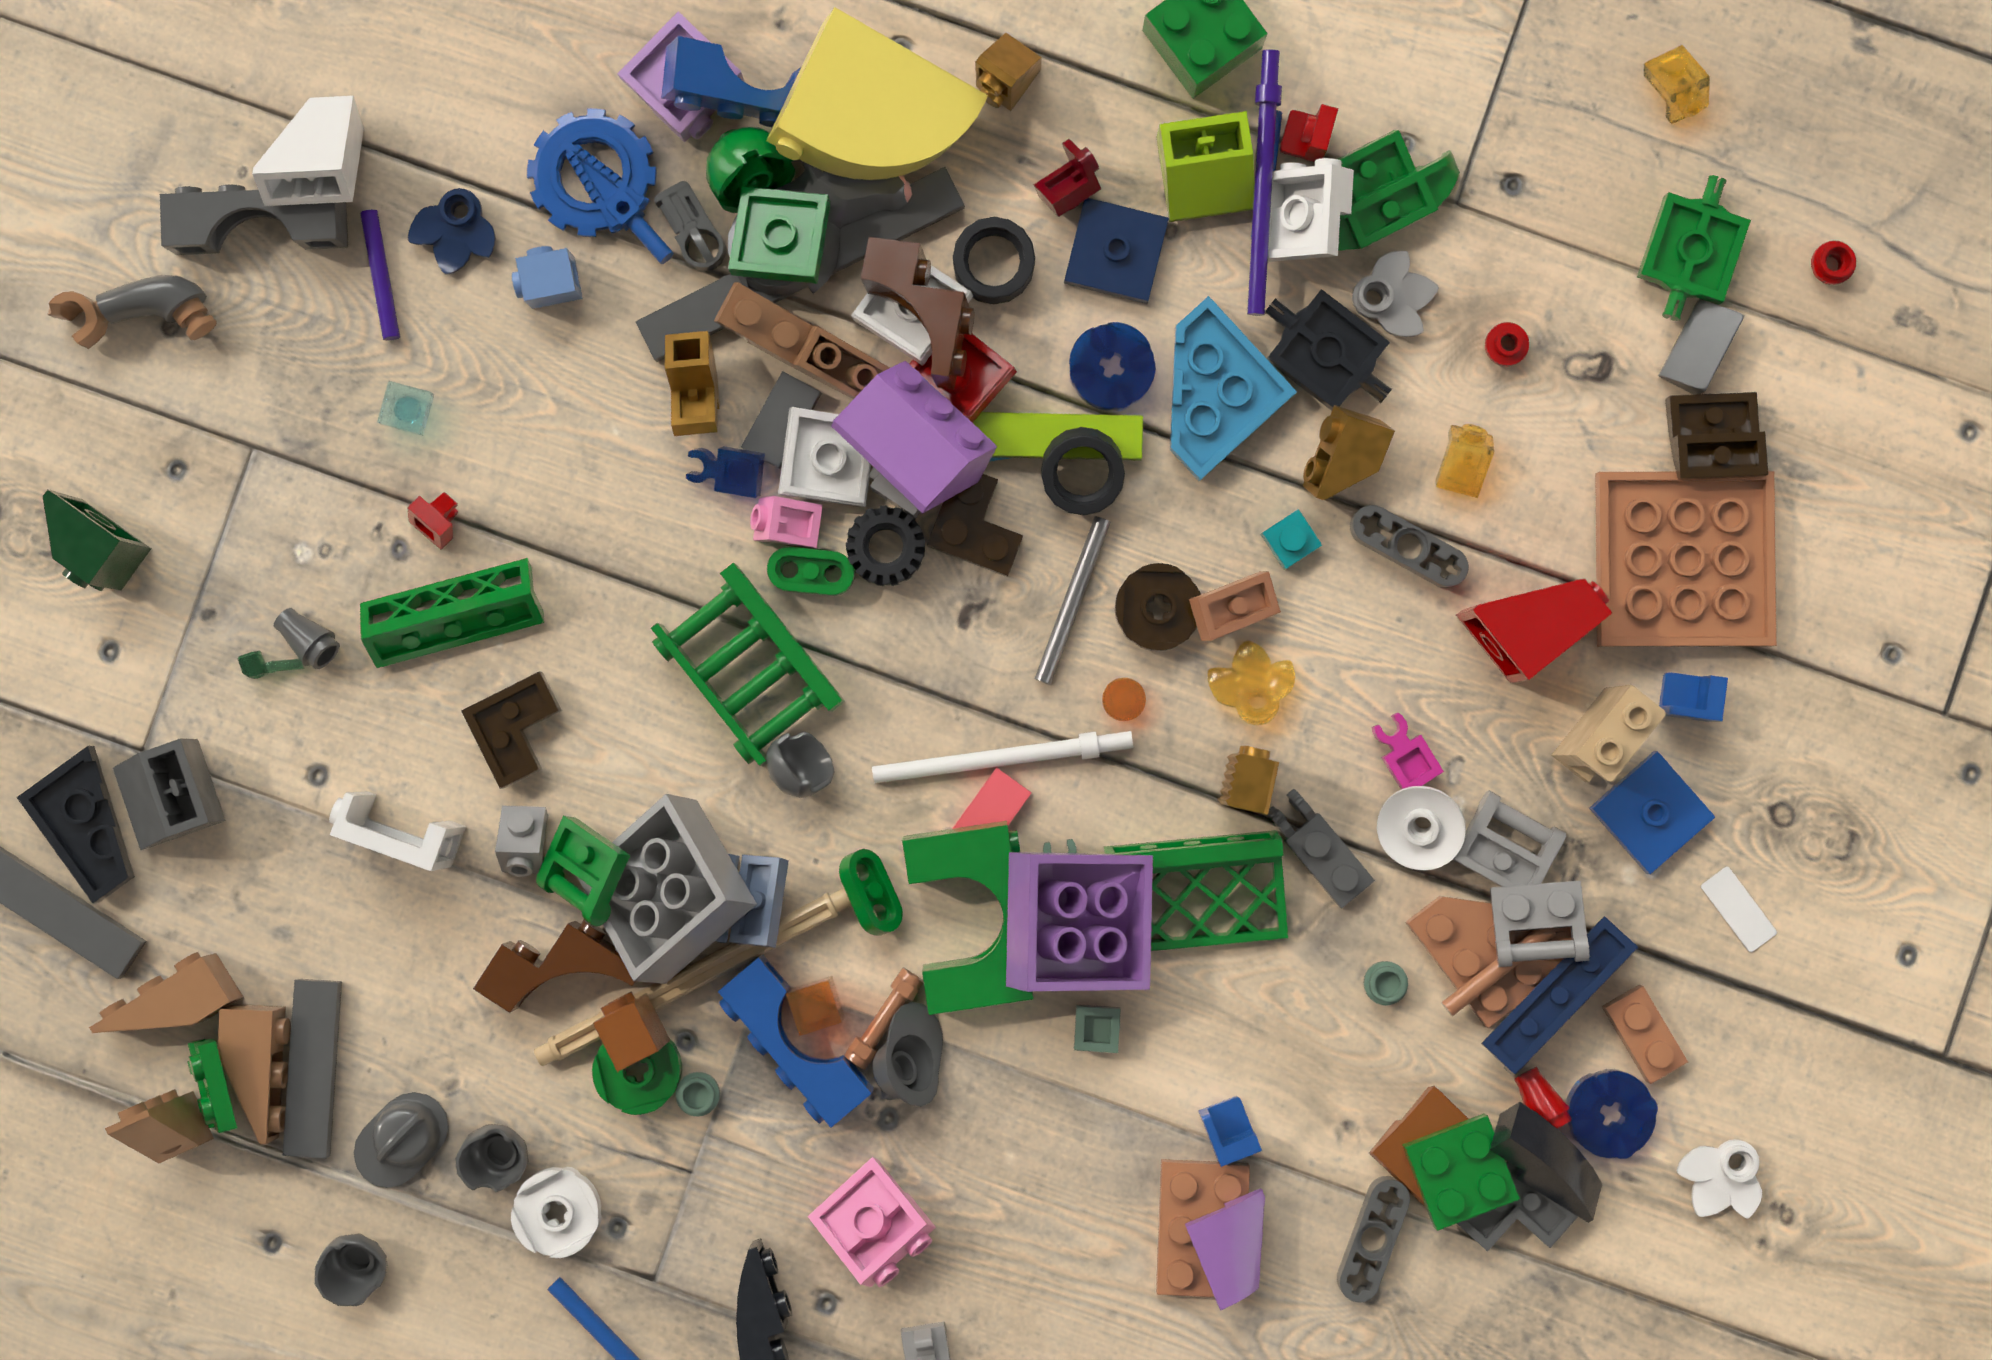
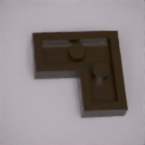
(966, 535)
(500, 723)

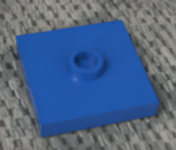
(1652, 812)

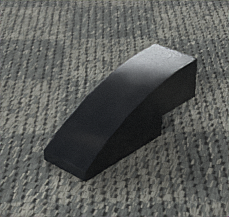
(1547, 1160)

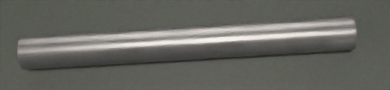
(1072, 600)

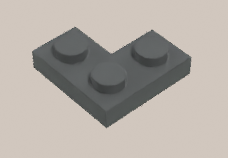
(1533, 1210)

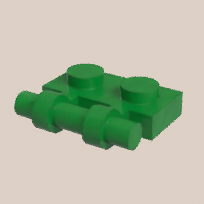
(208, 1073)

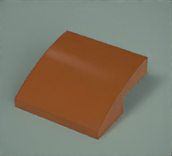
(1427, 1115)

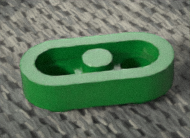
(811, 571)
(870, 892)

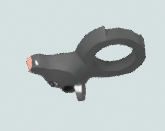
(850, 202)

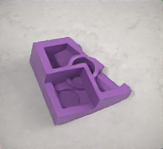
(1231, 1246)

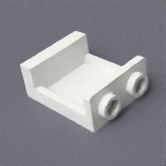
(432, 853)

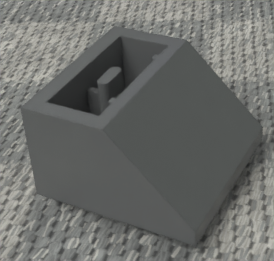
(168, 792)

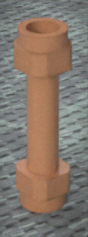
(863, 1049)

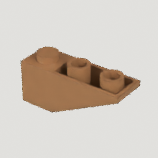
(181, 1000)
(252, 1055)
(162, 1126)

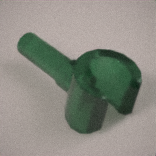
(254, 666)

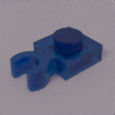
(734, 470)

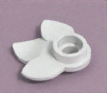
(1718, 1184)

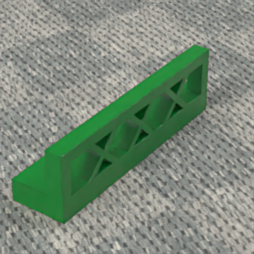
(450, 620)

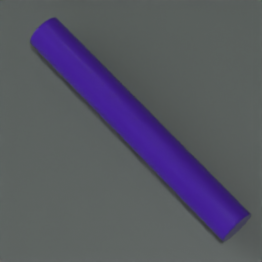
(380, 275)

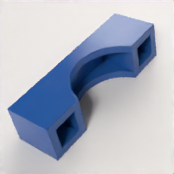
(700, 77)
(829, 1085)

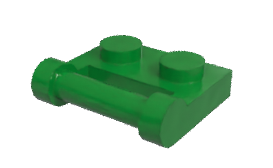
(591, 860)

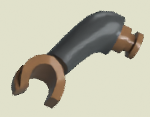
(159, 295)

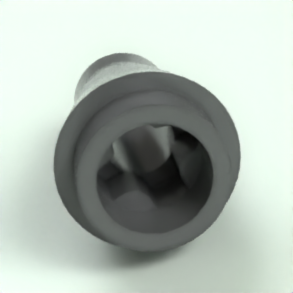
(308, 640)

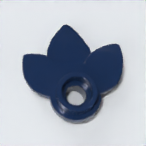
(453, 237)

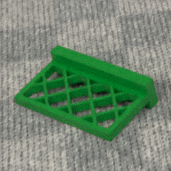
(1210, 853)

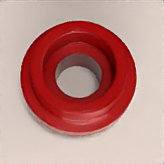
(1846, 262)
(1495, 350)

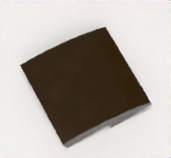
(1716, 436)

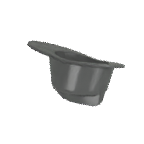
(911, 1057)
(400, 1139)

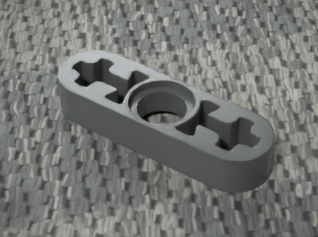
(1432, 571)
(1352, 1265)

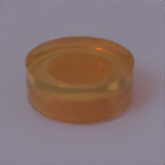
(1123, 699)

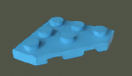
(1218, 389)

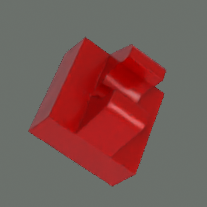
(434, 518)

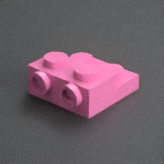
(872, 1224)

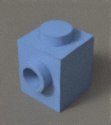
(546, 277)

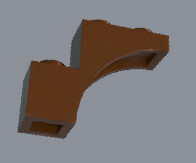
(899, 273)
(518, 971)

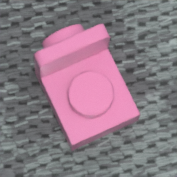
(786, 521)

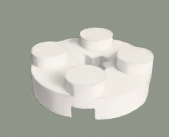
(548, 1236)

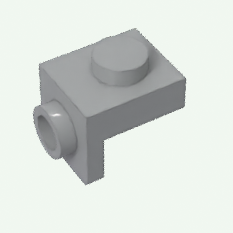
(521, 839)

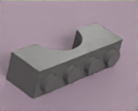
(202, 220)

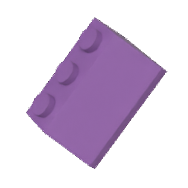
(915, 437)

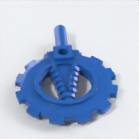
(616, 200)

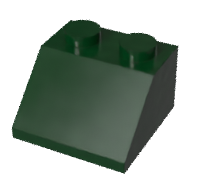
(90, 543)

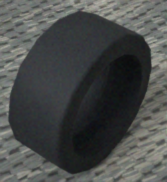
(990, 227)
(1077, 503)

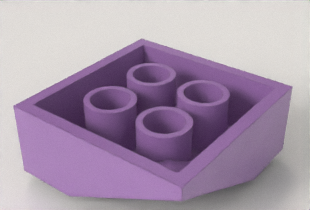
(1079, 921)

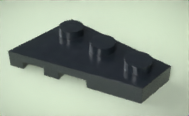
(81, 824)

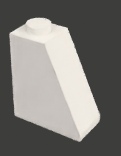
(314, 155)

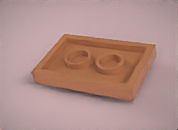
(1187, 1193)

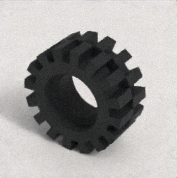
(885, 519)

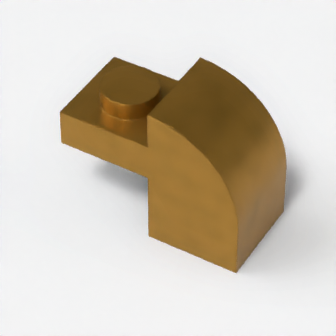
(692, 383)

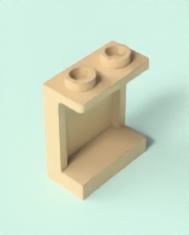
(1609, 733)

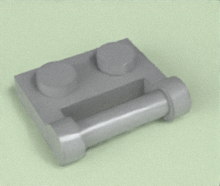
(1500, 858)
(1535, 909)

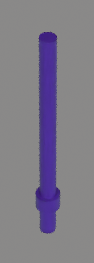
(1268, 98)

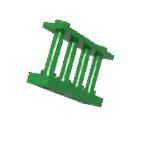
(761, 626)

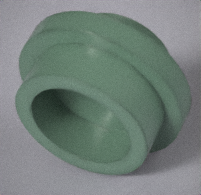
(1385, 983)
(697, 1094)

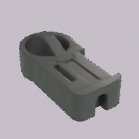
(690, 220)

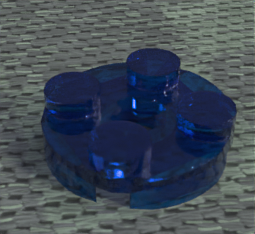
(1105, 342)
(1636, 1108)

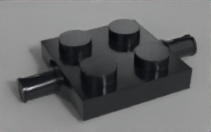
(1327, 350)

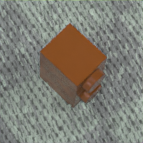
(630, 1030)

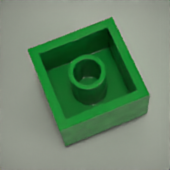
(1203, 38)

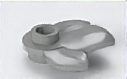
(1400, 294)

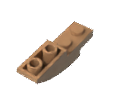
(797, 342)

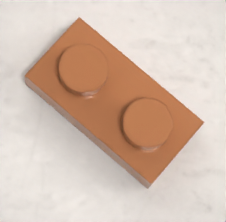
(1234, 606)
(1644, 1034)

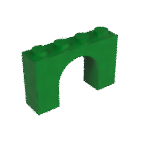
(980, 855)

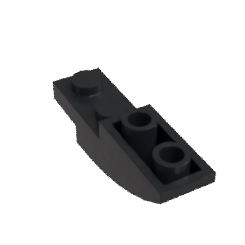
(761, 1307)

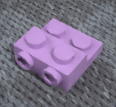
(645, 77)

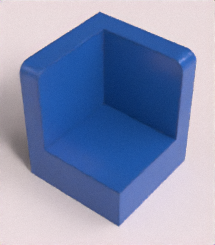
(1693, 696)
(1229, 1131)

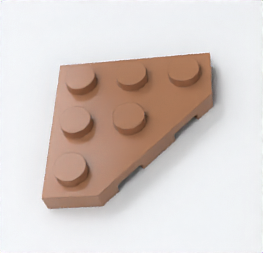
(1463, 944)

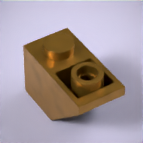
(1006, 71)
(1348, 452)

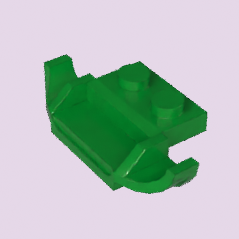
(1391, 190)

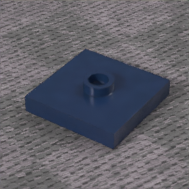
(1116, 250)

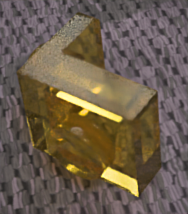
(1679, 82)
(1466, 460)

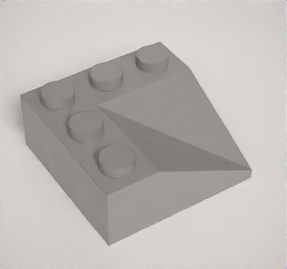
(673, 892)

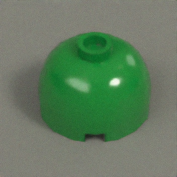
(745, 160)

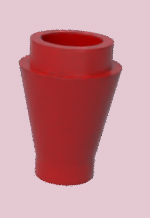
(1542, 1097)

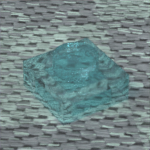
(405, 408)

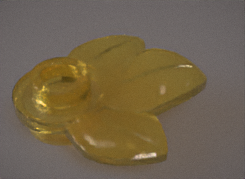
(1251, 677)

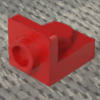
(1308, 134)

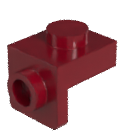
(1071, 182)

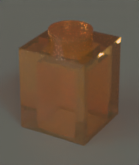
(815, 1005)

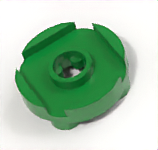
(638, 1096)

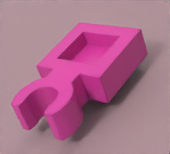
(1410, 760)

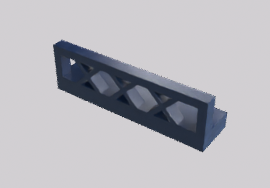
(1558, 998)

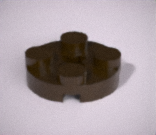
(1139, 624)

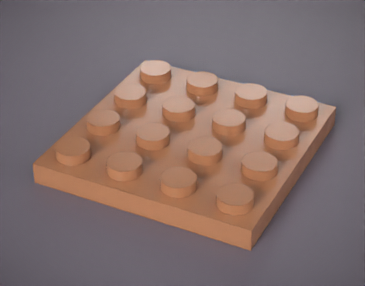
(1686, 560)

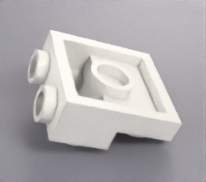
(1308, 209)

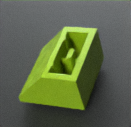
(1207, 166)

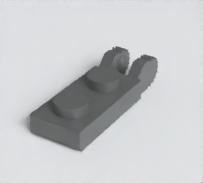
(1322, 852)

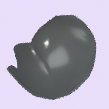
(799, 764)
(492, 1158)
(350, 1270)

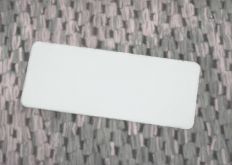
(1738, 909)

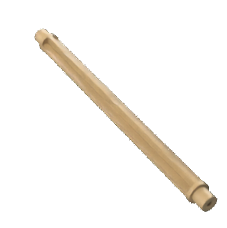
(700, 973)

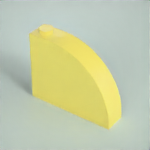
(870, 105)

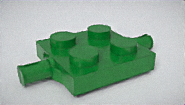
(1694, 248)

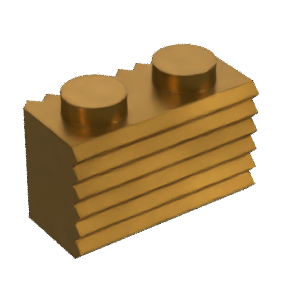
(1249, 780)

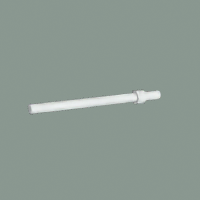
(1087, 746)

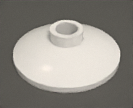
(1417, 846)

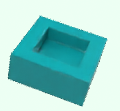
(1291, 539)

